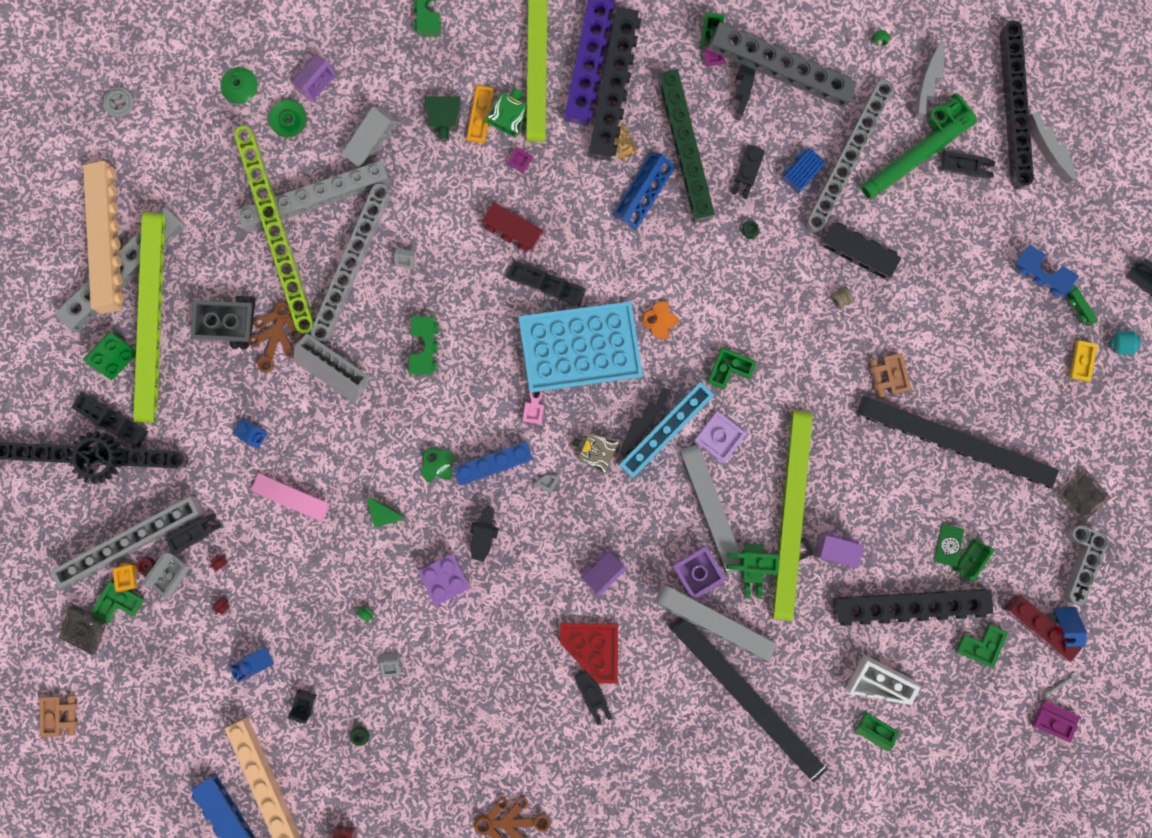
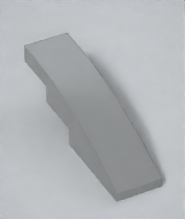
(932, 75)
(1055, 154)

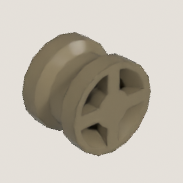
(842, 297)

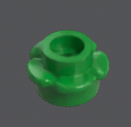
(881, 35)
(365, 613)

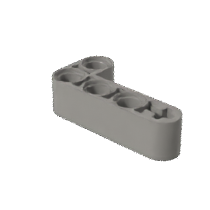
(1081, 566)

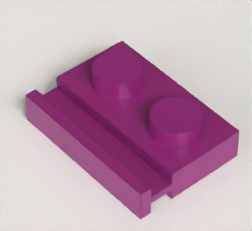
(1056, 721)

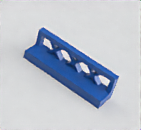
(642, 186)

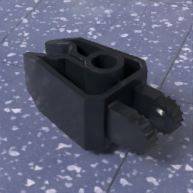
(483, 534)

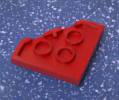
(593, 648)

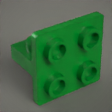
(110, 355)

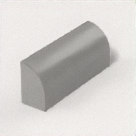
(330, 368)

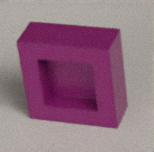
(713, 59)
(520, 160)

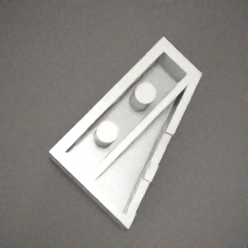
(881, 682)

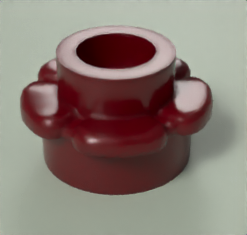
(218, 562)
(141, 565)
(220, 606)

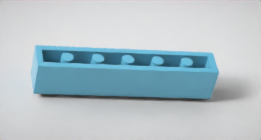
(666, 430)

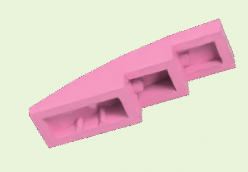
(290, 497)

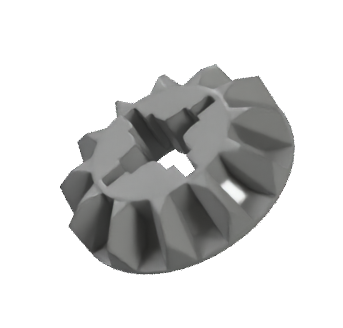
(115, 95)

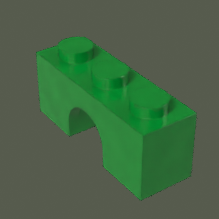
(427, 23)
(424, 363)

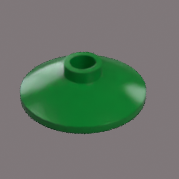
(242, 92)
(284, 110)

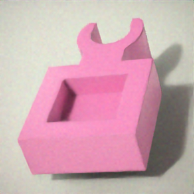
(533, 411)

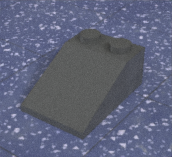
(221, 321)

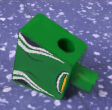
(507, 113)

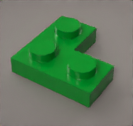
(111, 601)
(985, 651)

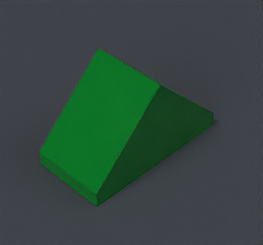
(709, 23)
(382, 514)

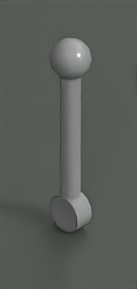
(1074, 676)

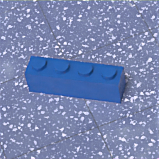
(493, 463)
(220, 809)

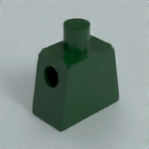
(443, 114)

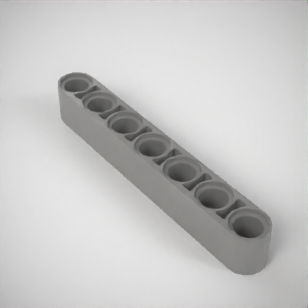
(711, 505)
(715, 623)

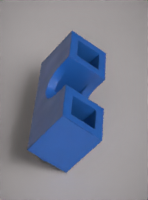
(1058, 283)

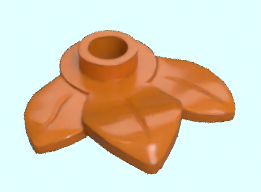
(663, 320)

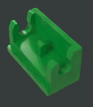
(973, 560)

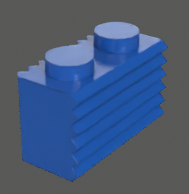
(804, 169)

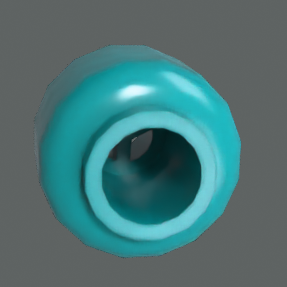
(1125, 342)

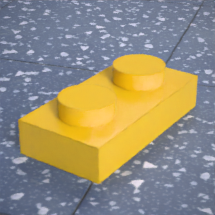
(1083, 361)

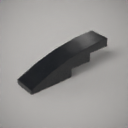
(743, 93)
(546, 283)
(110, 419)
(639, 426)

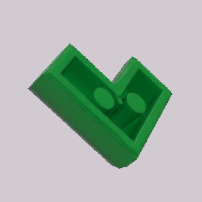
(727, 363)

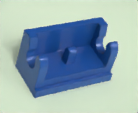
(1071, 626)

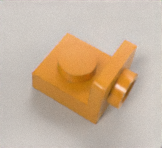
(125, 577)

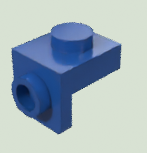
(249, 433)

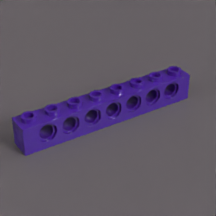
(573, 112)

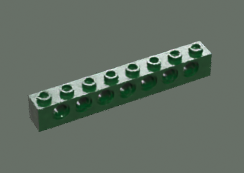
(686, 146)

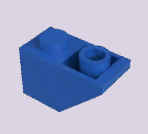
(251, 665)

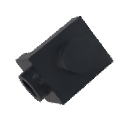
(302, 706)

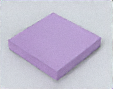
(720, 436)

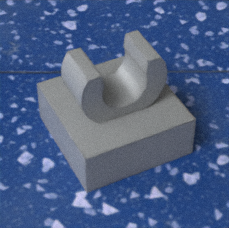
(404, 257)

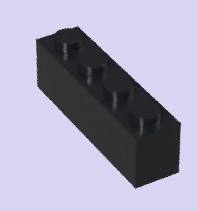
(861, 251)

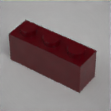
(512, 228)

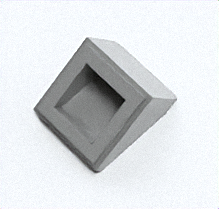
(389, 664)

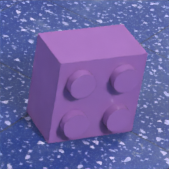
(837, 550)
(698, 572)
(444, 579)

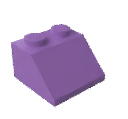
(313, 77)
(603, 572)

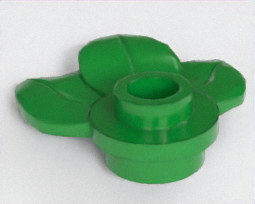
(440, 466)

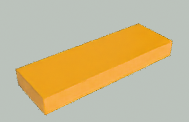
(481, 107)

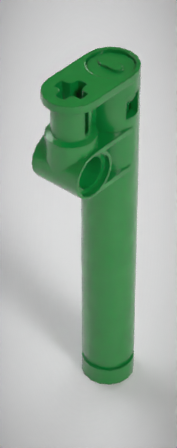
(951, 125)

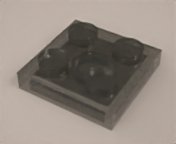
(1083, 496)
(82, 629)

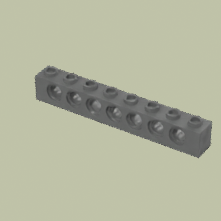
(755, 60)

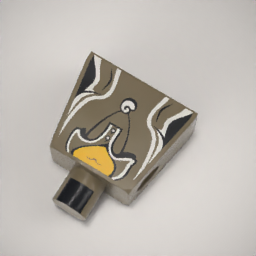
(596, 451)

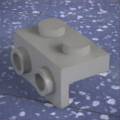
(166, 574)

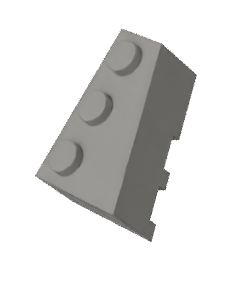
(370, 136)

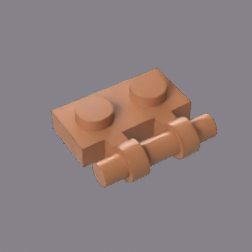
(895, 372)
(51, 716)

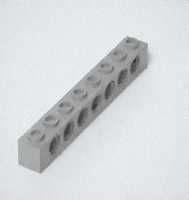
(318, 194)
(67, 310)
(127, 542)

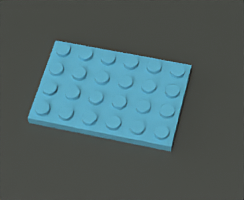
(580, 347)

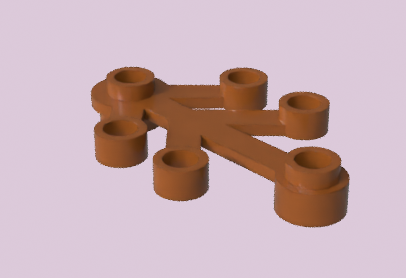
(275, 333)
(507, 823)

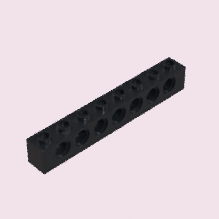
(623, 19)
(981, 606)

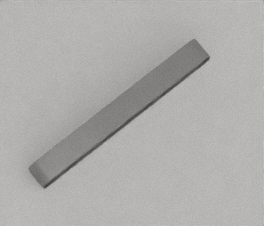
(852, 148)
(349, 254)

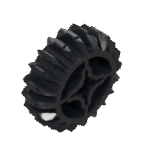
(88, 471)

